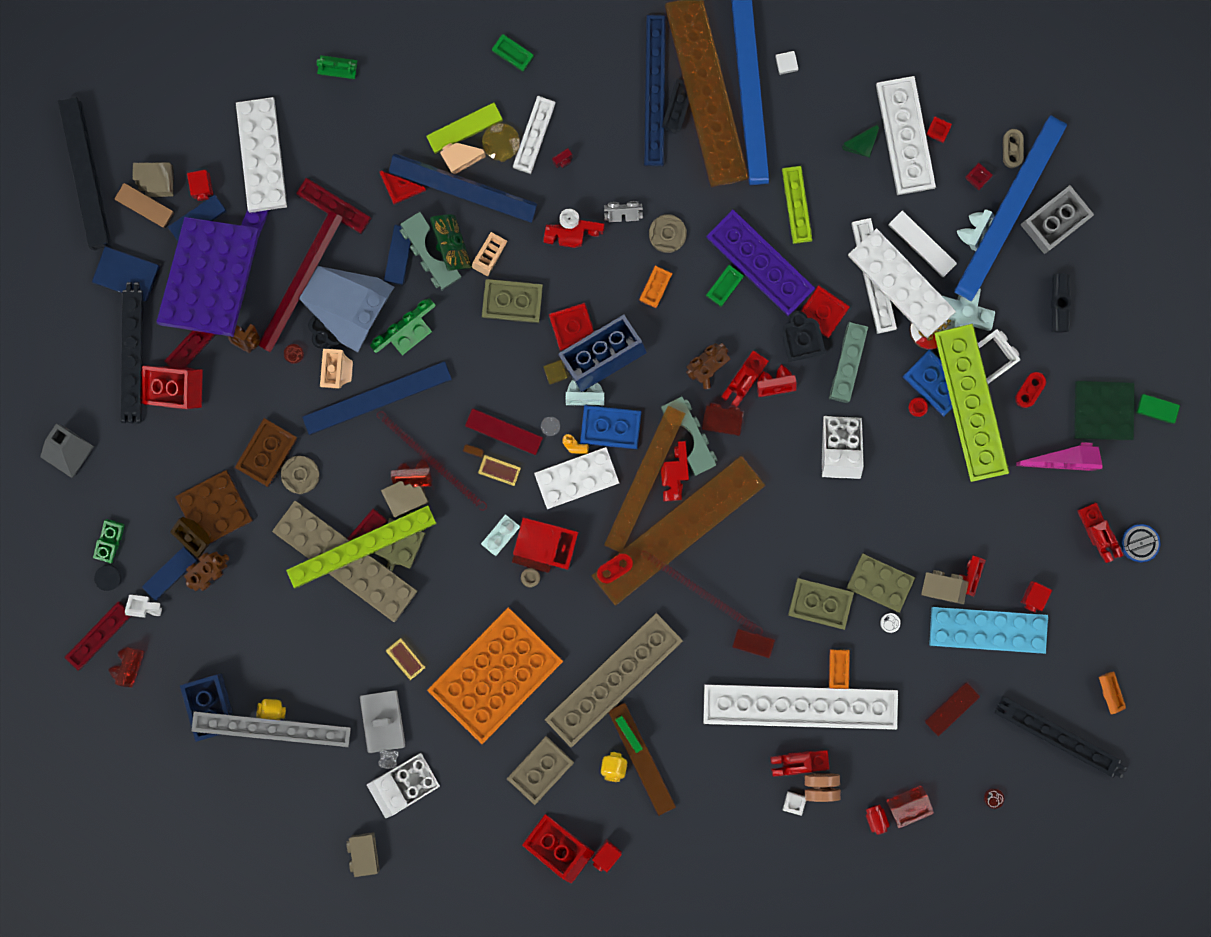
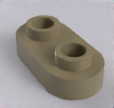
(1013, 149)

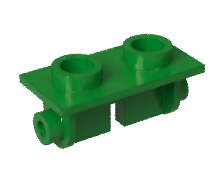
(337, 67)

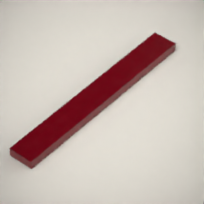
(300, 281)

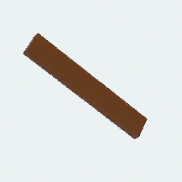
(644, 763)

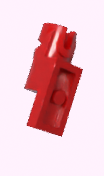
(574, 236)
(745, 377)
(674, 472)
(1100, 532)
(800, 762)

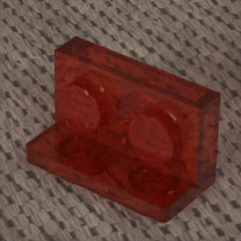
(722, 420)
(910, 806)

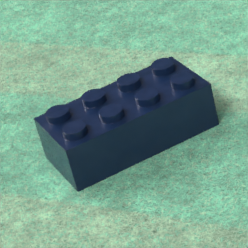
(602, 353)

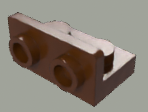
(247, 340)

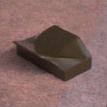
(191, 536)

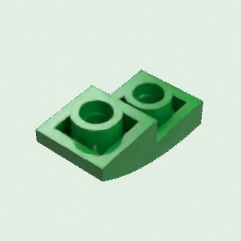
(109, 541)

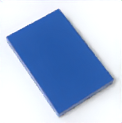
(929, 381)
(610, 427)

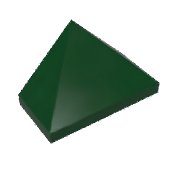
(862, 143)

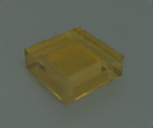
(555, 372)

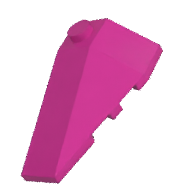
(1075, 458)

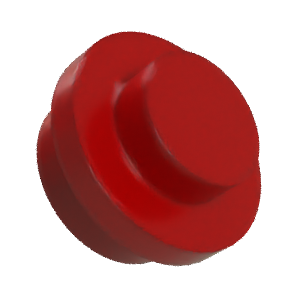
(918, 407)

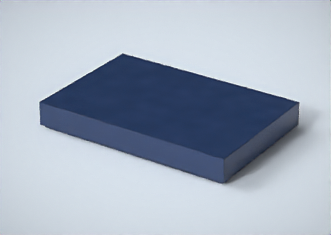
(119, 268)

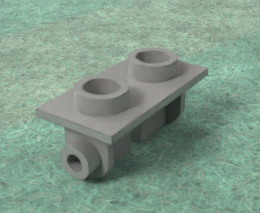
(616, 211)

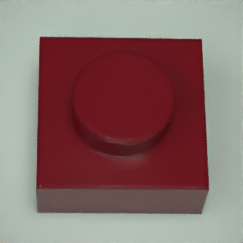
(562, 159)
(978, 176)

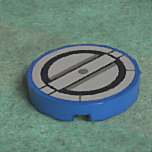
(1140, 543)

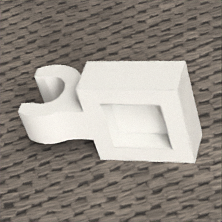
(140, 605)

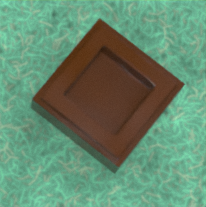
(473, 451)

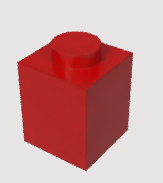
(200, 185)
(1036, 597)
(606, 856)

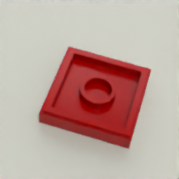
(825, 310)
(571, 325)

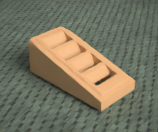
(480, 262)

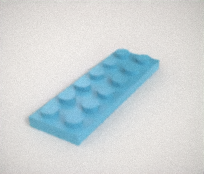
(988, 630)

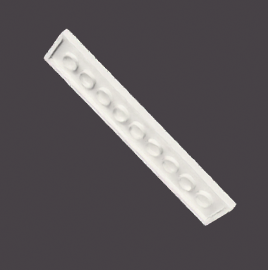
(800, 706)

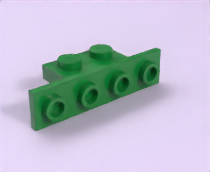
(407, 331)

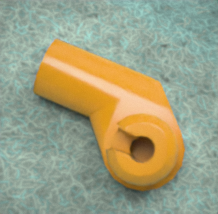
(573, 446)

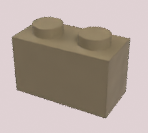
(945, 588)
(363, 854)

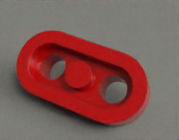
(1031, 391)
(614, 568)

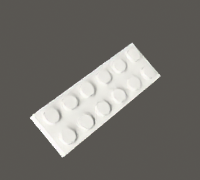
(905, 135)
(261, 155)
(901, 283)

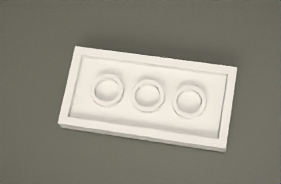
(576, 478)

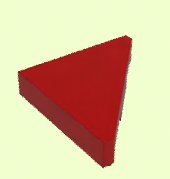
(399, 188)

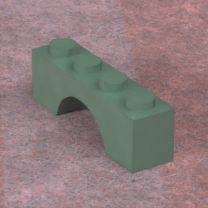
(416, 230)
(848, 363)
(700, 458)

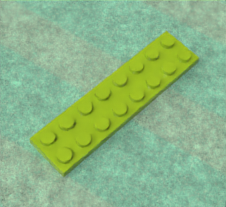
(971, 402)

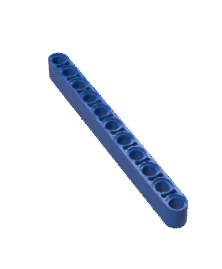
(750, 92)
(1010, 208)

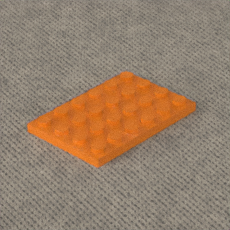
(495, 675)

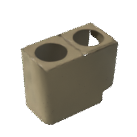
(154, 178)
(404, 498)

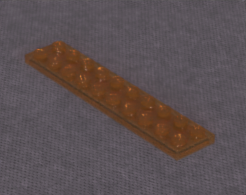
(706, 92)
(683, 527)

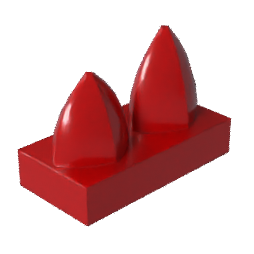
(783, 383)

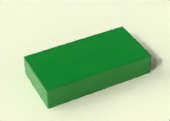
(512, 53)
(725, 285)
(1158, 409)
(628, 733)

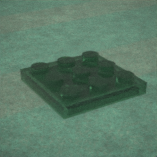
(1104, 410)

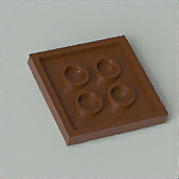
(215, 506)

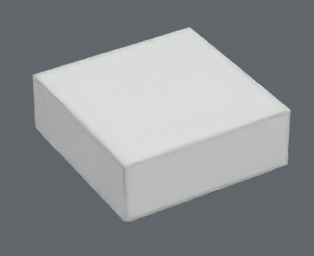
(786, 62)
(794, 803)

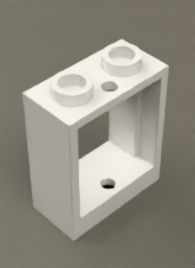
(1011, 352)

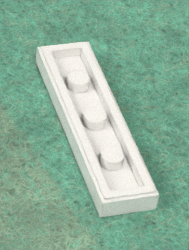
(534, 134)
(922, 244)

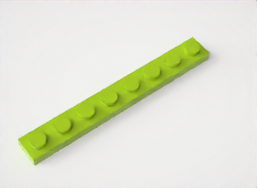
(361, 547)

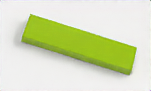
(464, 127)
(797, 204)

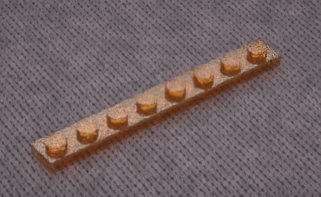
(644, 479)

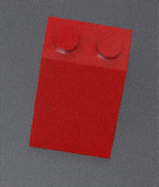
(172, 387)
(558, 849)

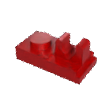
(974, 573)

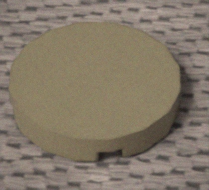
(667, 233)
(300, 474)

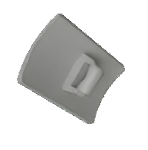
(382, 721)

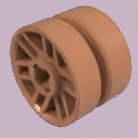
(822, 787)

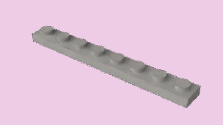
(270, 729)

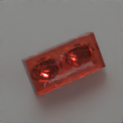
(416, 477)
(126, 673)

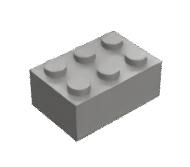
(1057, 219)

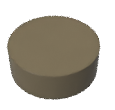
(530, 577)

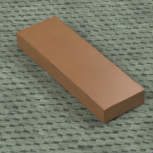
(144, 205)

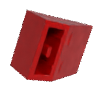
(545, 543)

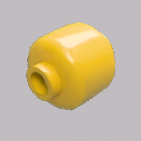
(270, 709)
(614, 767)

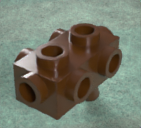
(707, 363)
(208, 569)

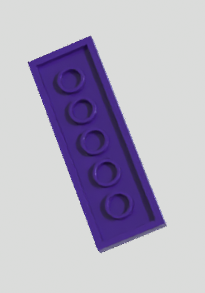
(760, 262)

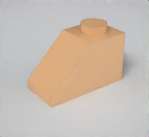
(460, 156)

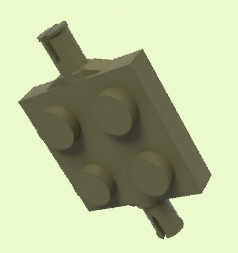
(403, 551)

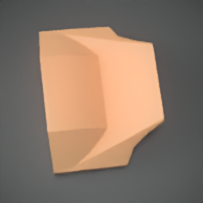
(335, 369)

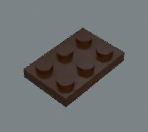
(266, 452)

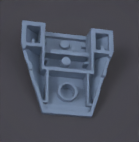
(346, 303)

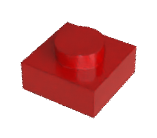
(938, 129)

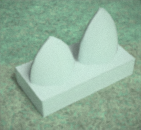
(974, 236)
(593, 396)
(500, 535)

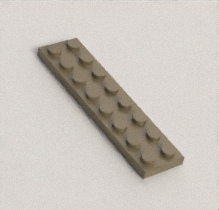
(364, 577)
(613, 680)

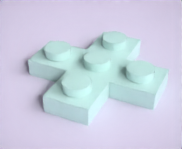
(969, 312)

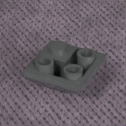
(65, 450)

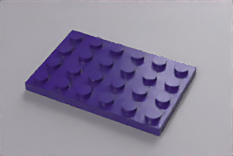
(208, 276)

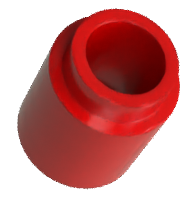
(877, 819)

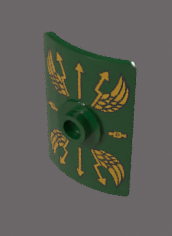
(450, 242)

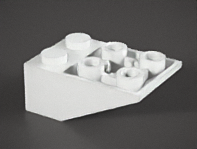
(842, 447)
(403, 785)

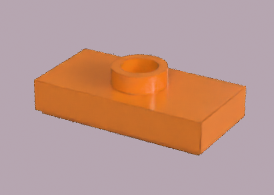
(655, 286)
(839, 669)
(1112, 692)

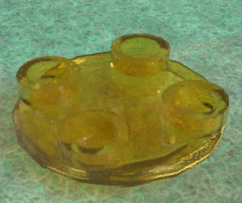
(500, 141)

